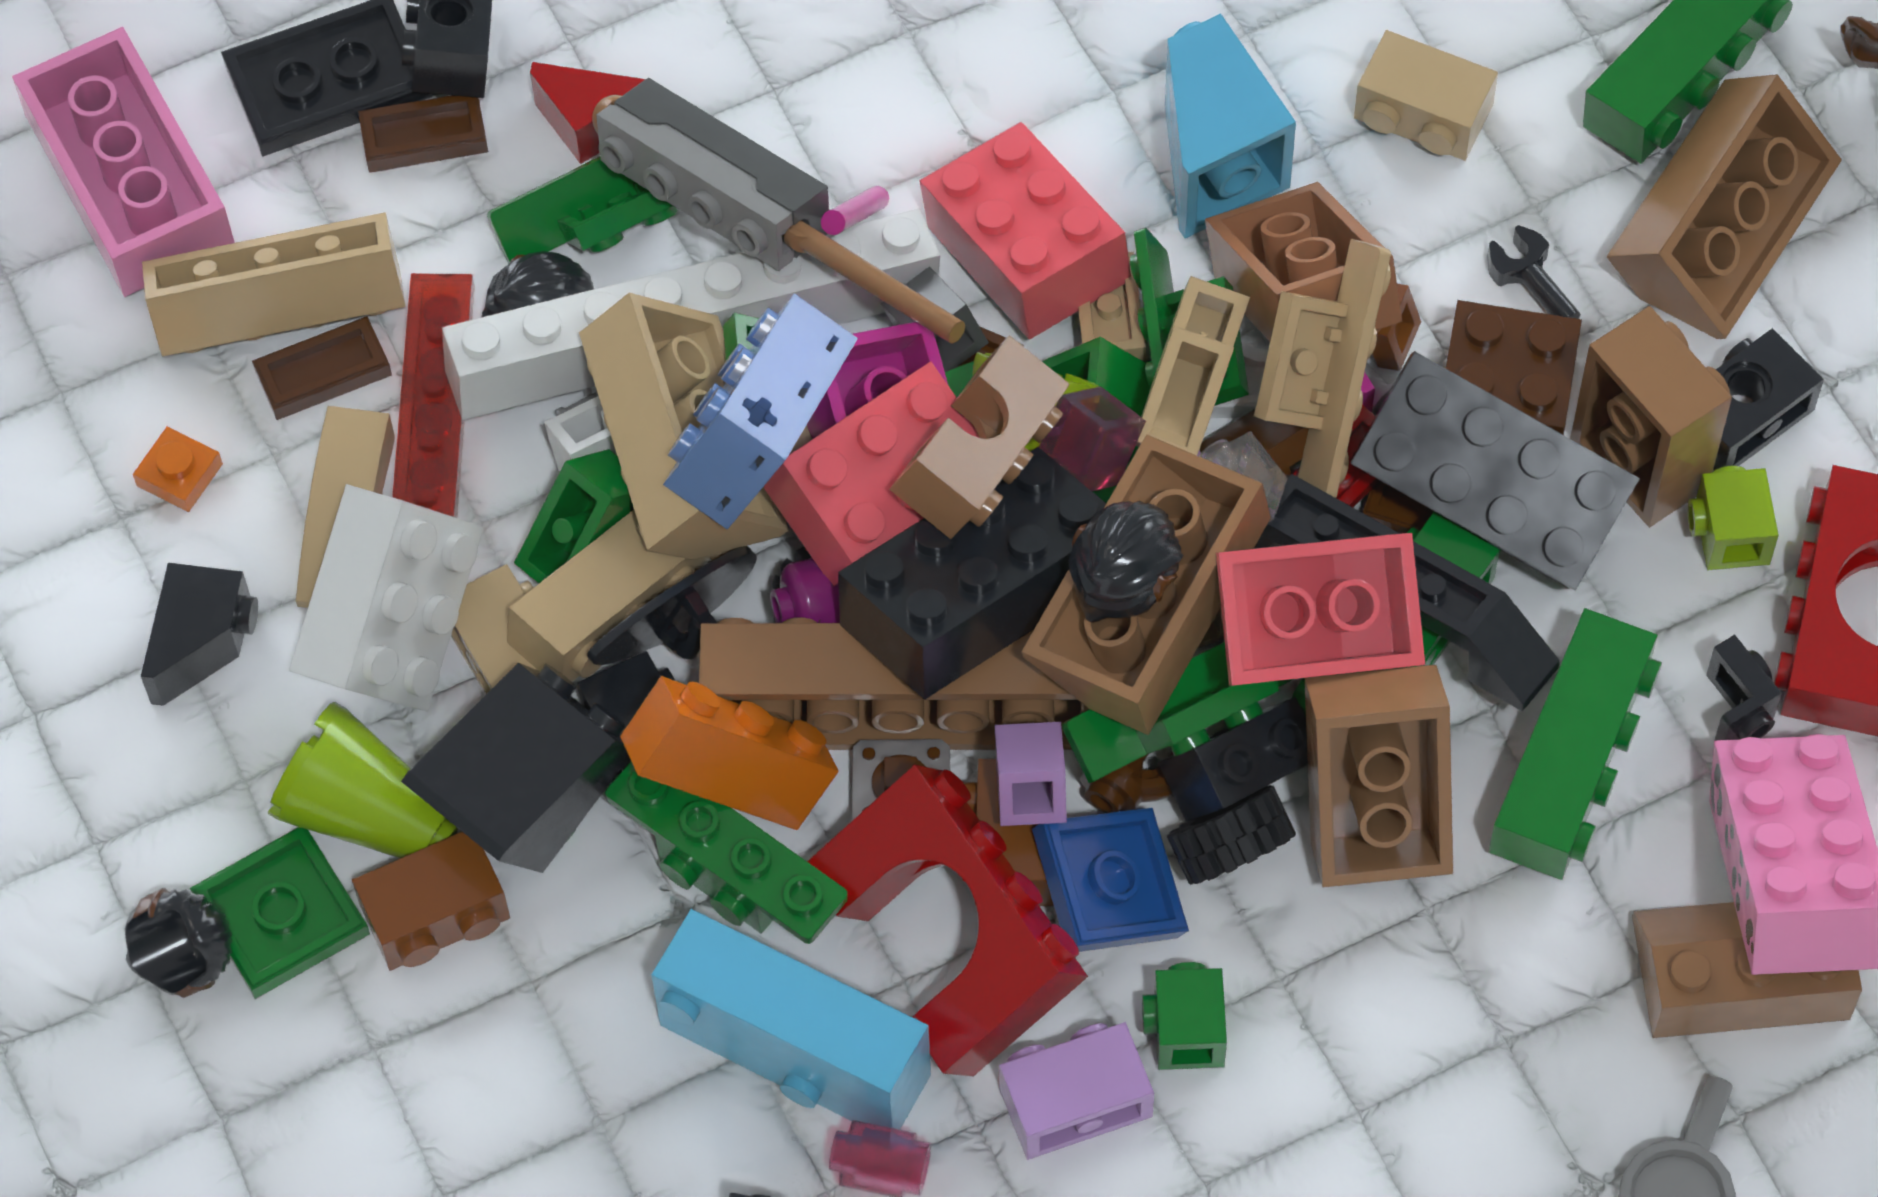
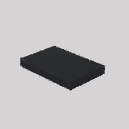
(321, 74)

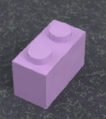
(1075, 1089)

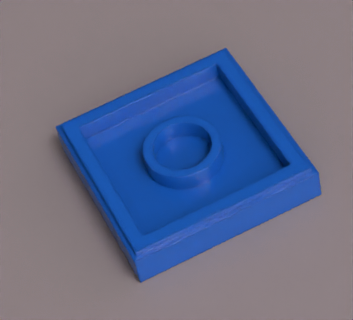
(1111, 879)

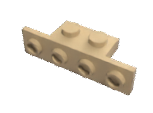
(1321, 360)

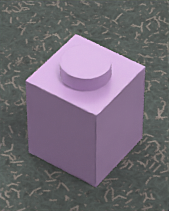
(1030, 773)

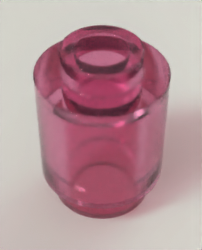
(880, 1159)

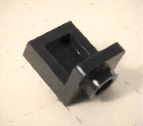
(1747, 687)

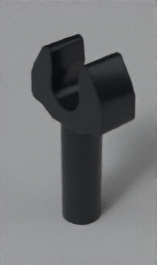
(1529, 271)

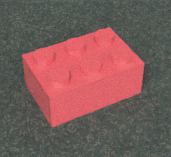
(1025, 230)
(840, 481)

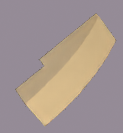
(1193, 364)
(351, 451)

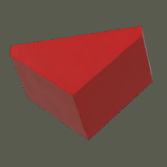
(568, 101)

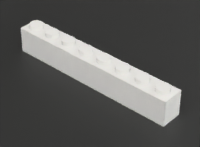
(539, 350)

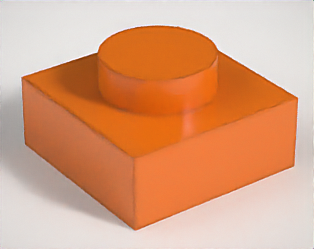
(177, 469)

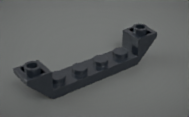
(1502, 645)

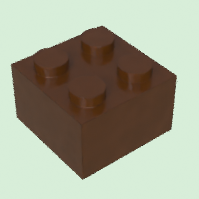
(1517, 357)

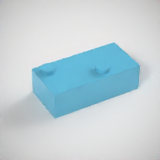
(791, 1024)

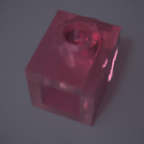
(1093, 437)

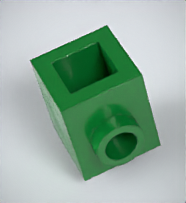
(1187, 1017)

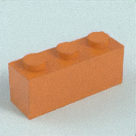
(729, 752)

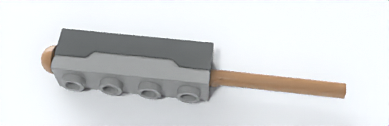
(739, 191)

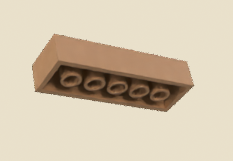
(851, 696)

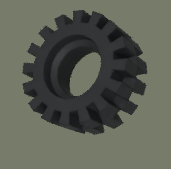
(1231, 836)

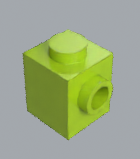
(1734, 518)

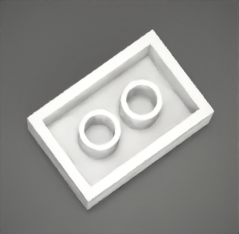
(386, 598)

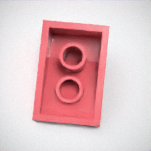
(1320, 608)

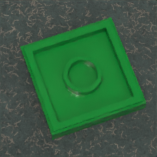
(283, 911)

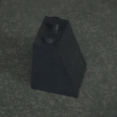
(522, 767)

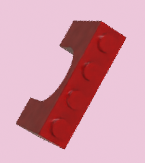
(1831, 667)
(1019, 957)

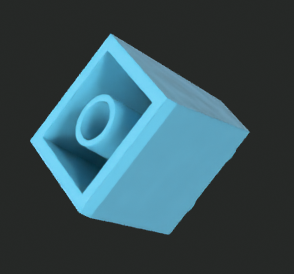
(1223, 125)

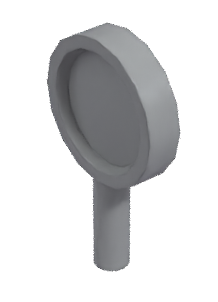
(1685, 1166)

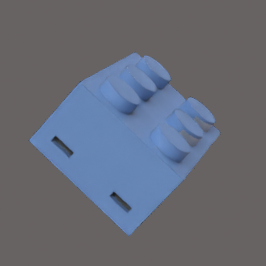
(759, 411)

